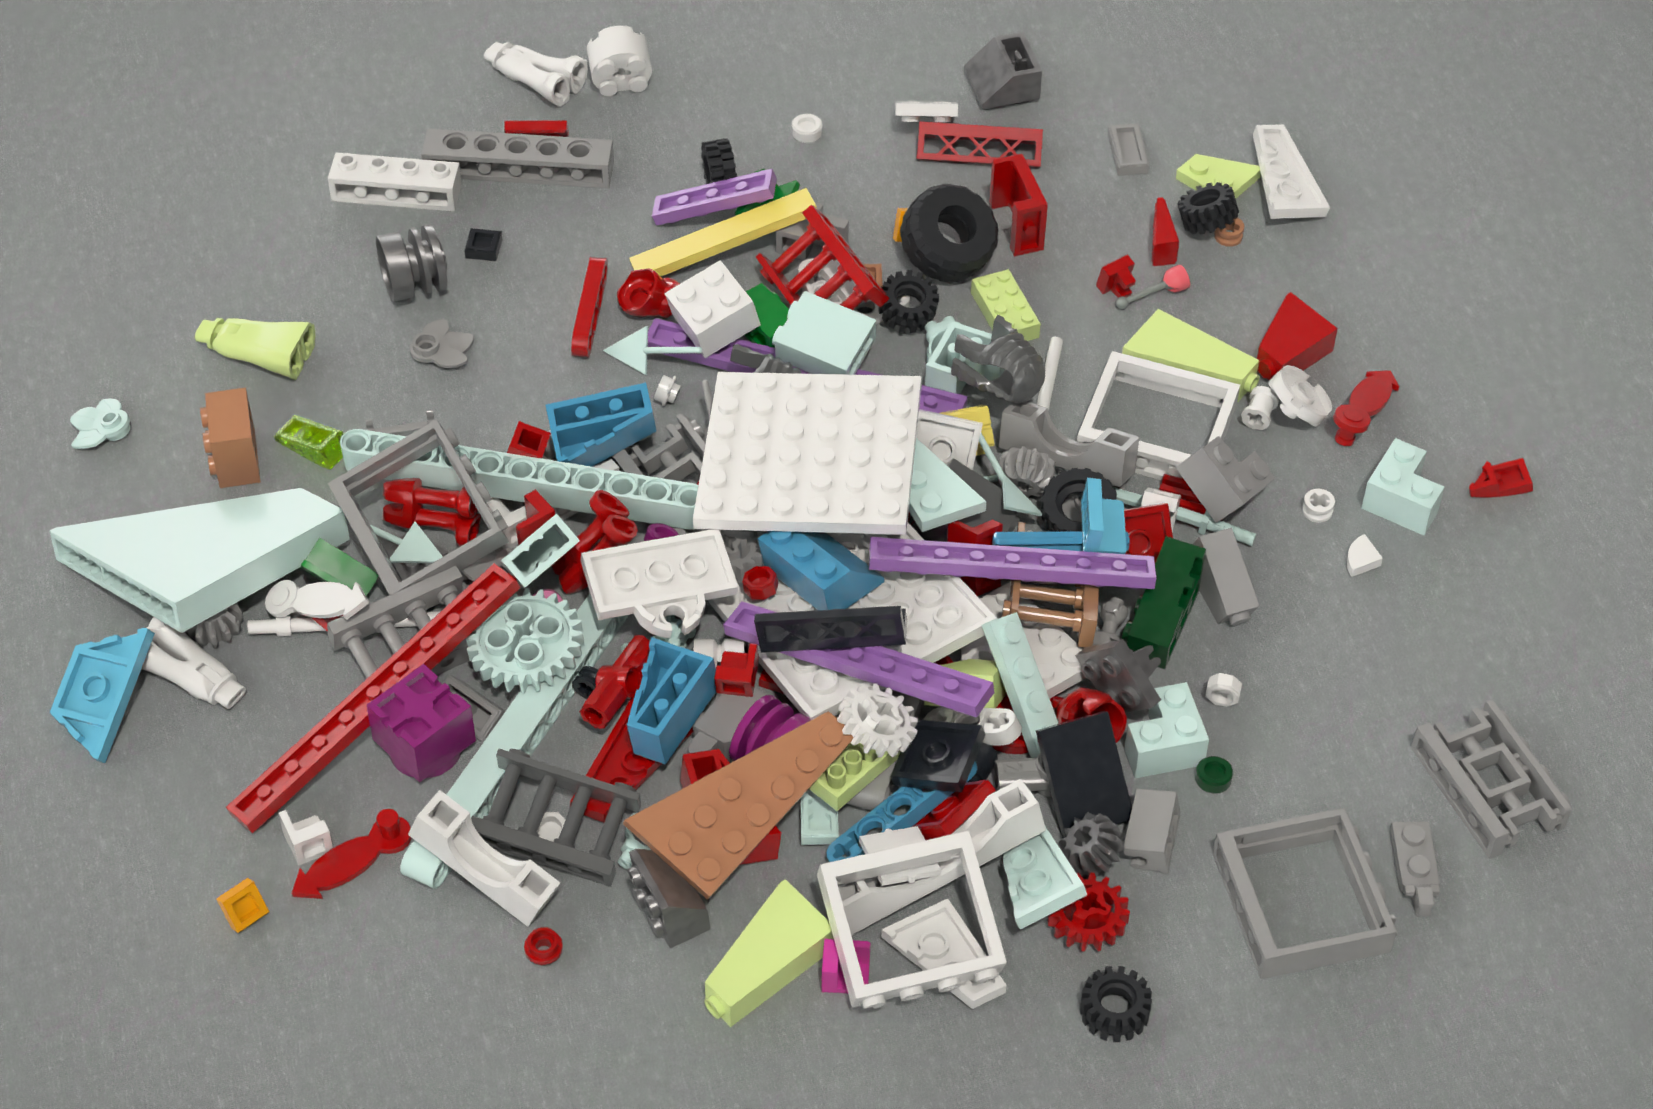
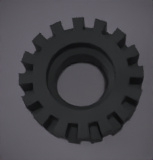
(718, 160)
(1208, 208)
(914, 287)
(1110, 1022)

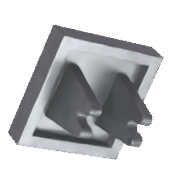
(1121, 673)

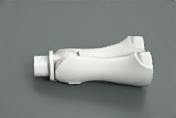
(547, 75)
(190, 667)

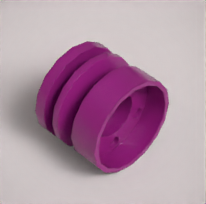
(762, 724)

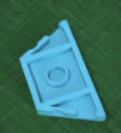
(99, 689)

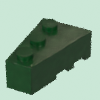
(1164, 610)

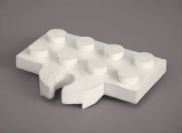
(660, 579)
(1050, 646)

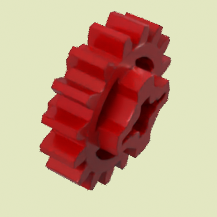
(1092, 915)

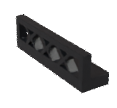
(831, 629)

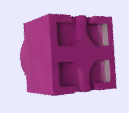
(421, 724)

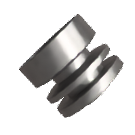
(411, 262)

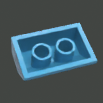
(818, 568)

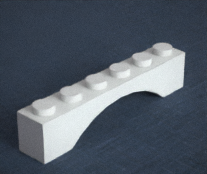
(996, 827)

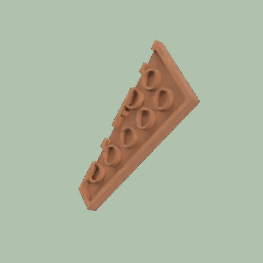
(727, 814)

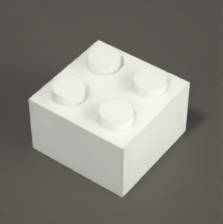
(712, 309)

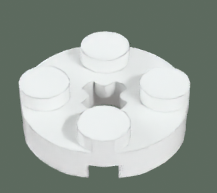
(1299, 396)

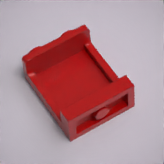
(1016, 187)

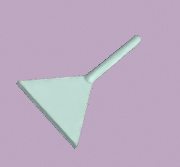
(1012, 497)

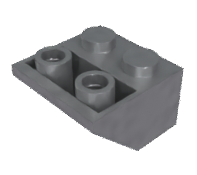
(1005, 72)
(670, 900)

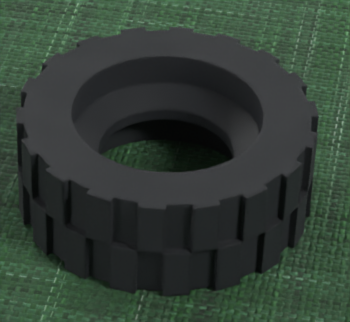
(1060, 488)

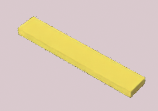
(725, 234)

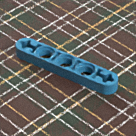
(884, 818)

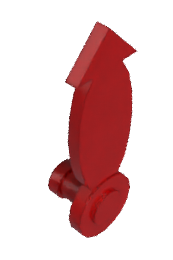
(1365, 401)
(353, 856)

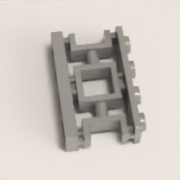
(666, 455)
(1468, 791)

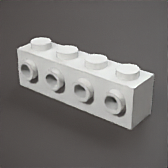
(394, 181)

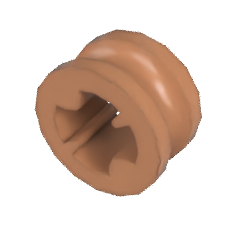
(1230, 238)

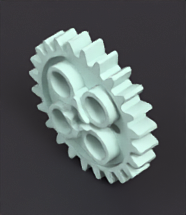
(526, 641)

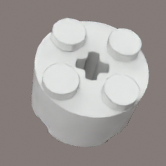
(619, 60)

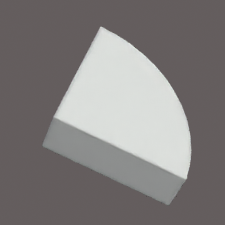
(1362, 556)

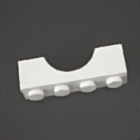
(451, 836)

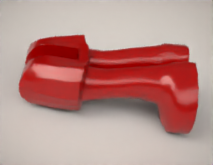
(408, 508)
(612, 523)

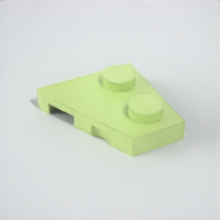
(1206, 169)

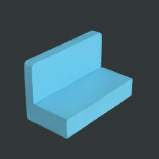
(1102, 521)

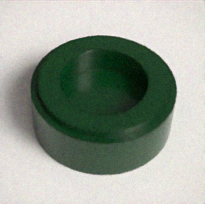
(1214, 774)

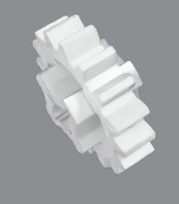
(877, 720)

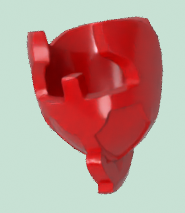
(1087, 702)

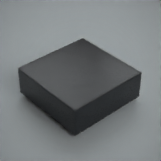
(483, 244)

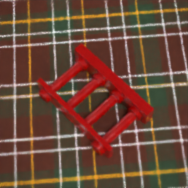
(834, 249)

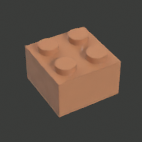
(230, 438)

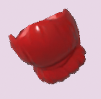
(645, 294)

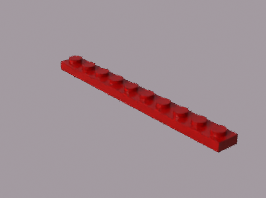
(351, 717)

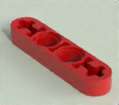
(589, 307)

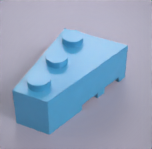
(600, 424)
(669, 699)

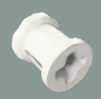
(1261, 404)

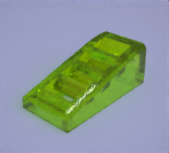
(314, 442)

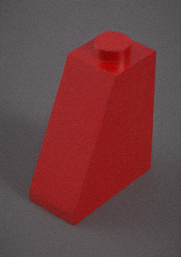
(1295, 338)

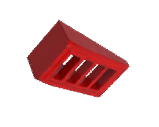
(1165, 239)

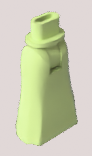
(270, 345)

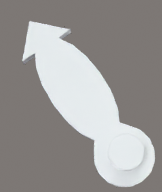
(315, 600)

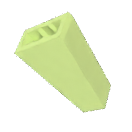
(1182, 346)
(768, 954)

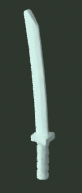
(1204, 522)

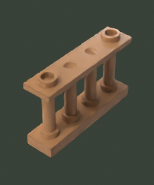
(1084, 598)

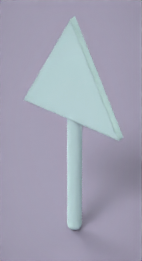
(634, 350)
(412, 548)

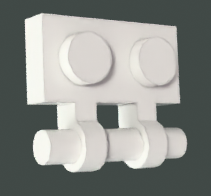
(939, 110)

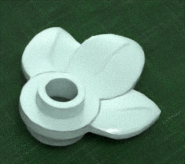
(100, 423)

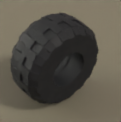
(963, 212)

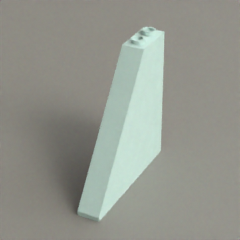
(200, 556)

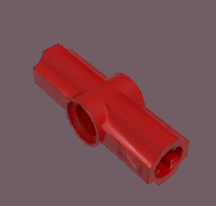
(616, 683)

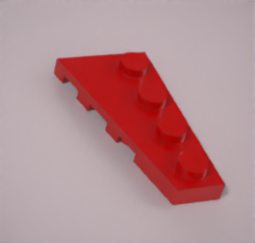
(619, 764)

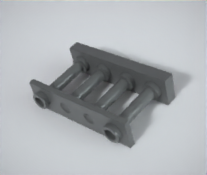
(561, 852)

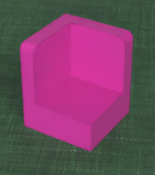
(832, 973)

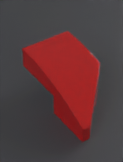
(1502, 480)

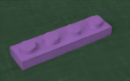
(714, 197)

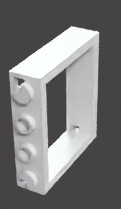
(1153, 459)
(896, 860)

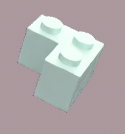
(939, 366)
(1400, 492)
(1172, 736)

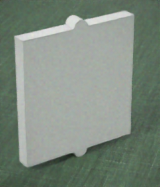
(896, 838)

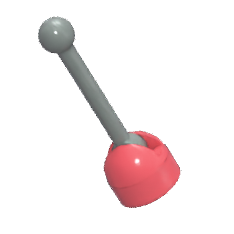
(1175, 280)

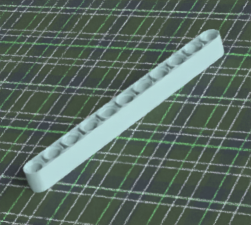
(514, 475)
(519, 728)

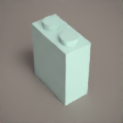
(824, 336)
(539, 551)

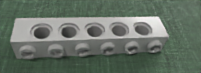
(523, 157)

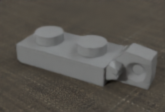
(1416, 864)

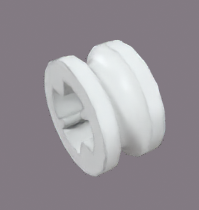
(1318, 498)

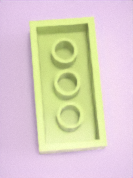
(1002, 296)
(850, 775)

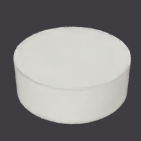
(807, 128)

